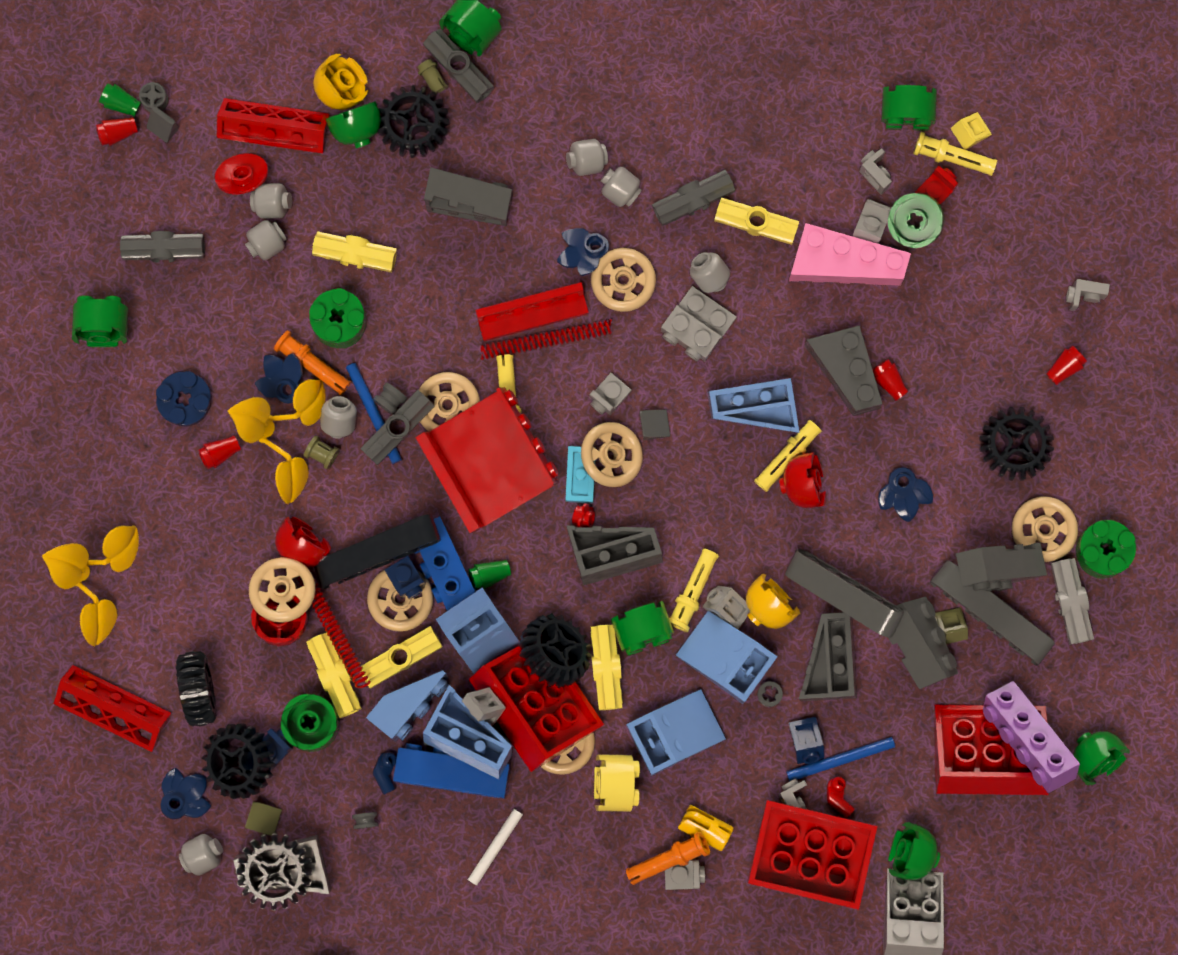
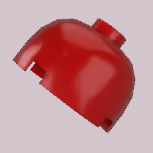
(803, 481)
(298, 543)
(279, 633)

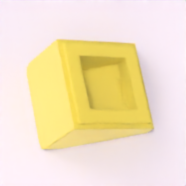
(970, 130)

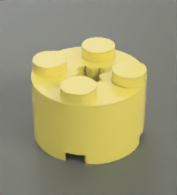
(616, 783)

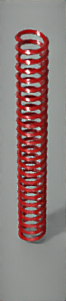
(557, 333)
(336, 633)

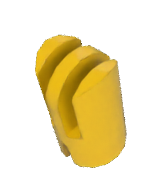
(714, 830)

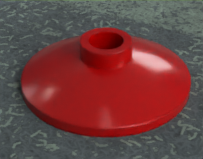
(241, 173)

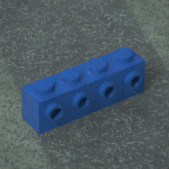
(446, 570)
(446, 773)

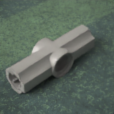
(1072, 601)

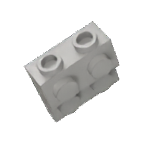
(697, 324)

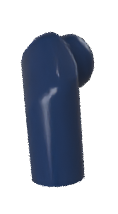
(383, 770)

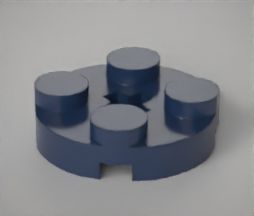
(198, 403)

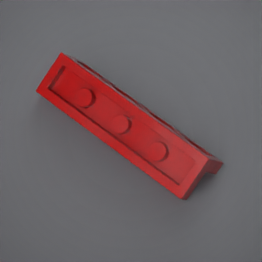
(271, 128)
(532, 312)
(112, 703)

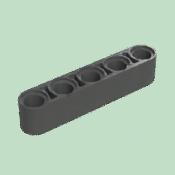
(844, 593)
(995, 613)

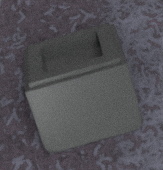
(161, 124)
(654, 424)

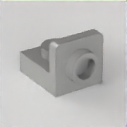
(875, 175)
(872, 222)
(1090, 290)
(609, 395)
(727, 605)
(484, 705)
(787, 796)
(685, 876)

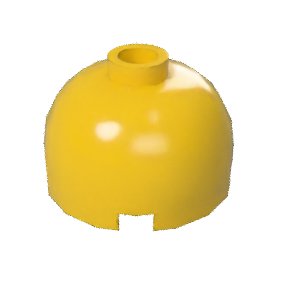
(340, 82)
(769, 604)

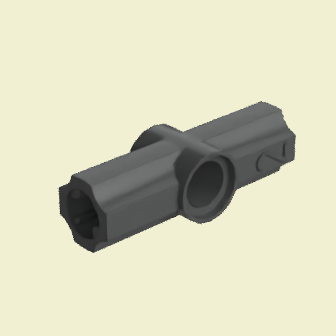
(469, 77)
(693, 197)
(162, 246)
(411, 414)

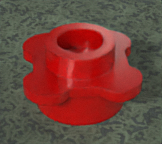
(583, 516)

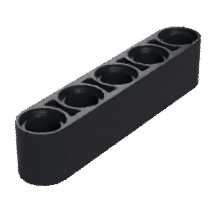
(377, 551)

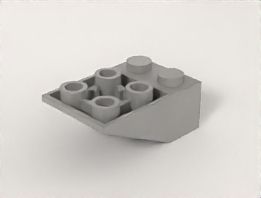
(914, 916)

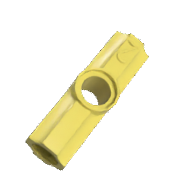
(739, 215)
(354, 251)
(417, 648)
(606, 667)
(333, 675)

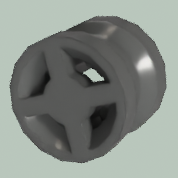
(153, 91)
(390, 398)

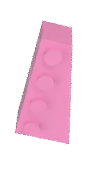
(846, 259)

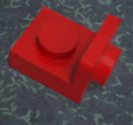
(939, 185)

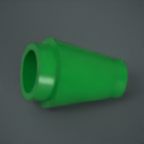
(119, 100)
(488, 574)

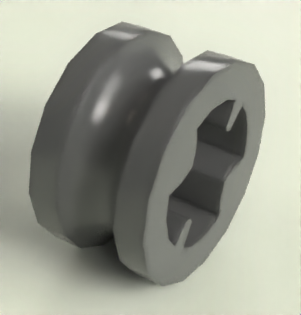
(777, 697)
(365, 820)

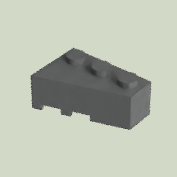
(467, 197)
(848, 368)
(613, 551)
(1000, 567)
(923, 644)
(832, 661)
(319, 878)

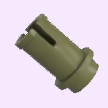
(432, 76)

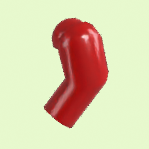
(835, 797)

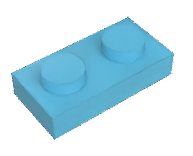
(578, 483)

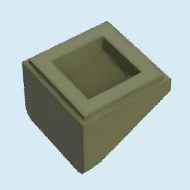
(952, 624)
(263, 818)

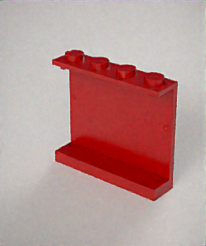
(488, 460)

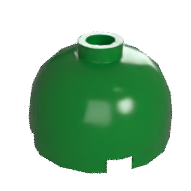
(355, 125)
(1099, 754)
(914, 853)

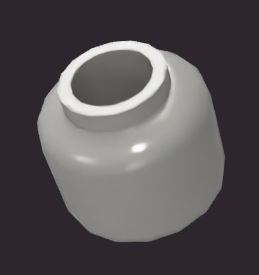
(587, 157)
(620, 186)
(270, 200)
(265, 240)
(709, 272)
(338, 417)
(200, 854)

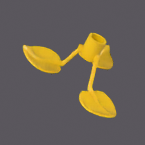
(255, 423)
(69, 567)

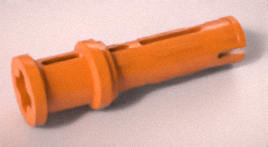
(312, 363)
(678, 854)

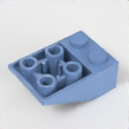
(477, 630)
(726, 656)
(400, 708)
(675, 732)

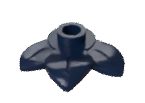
(579, 250)
(278, 375)
(904, 498)
(185, 791)

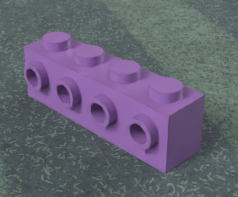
(1030, 737)

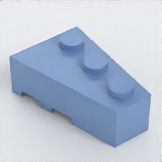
(757, 404)
(464, 738)

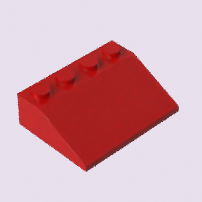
(536, 717)
(974, 756)
(812, 854)

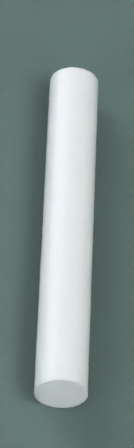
(495, 847)

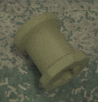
(321, 452)

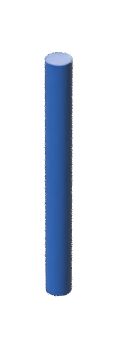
(370, 405)
(841, 759)

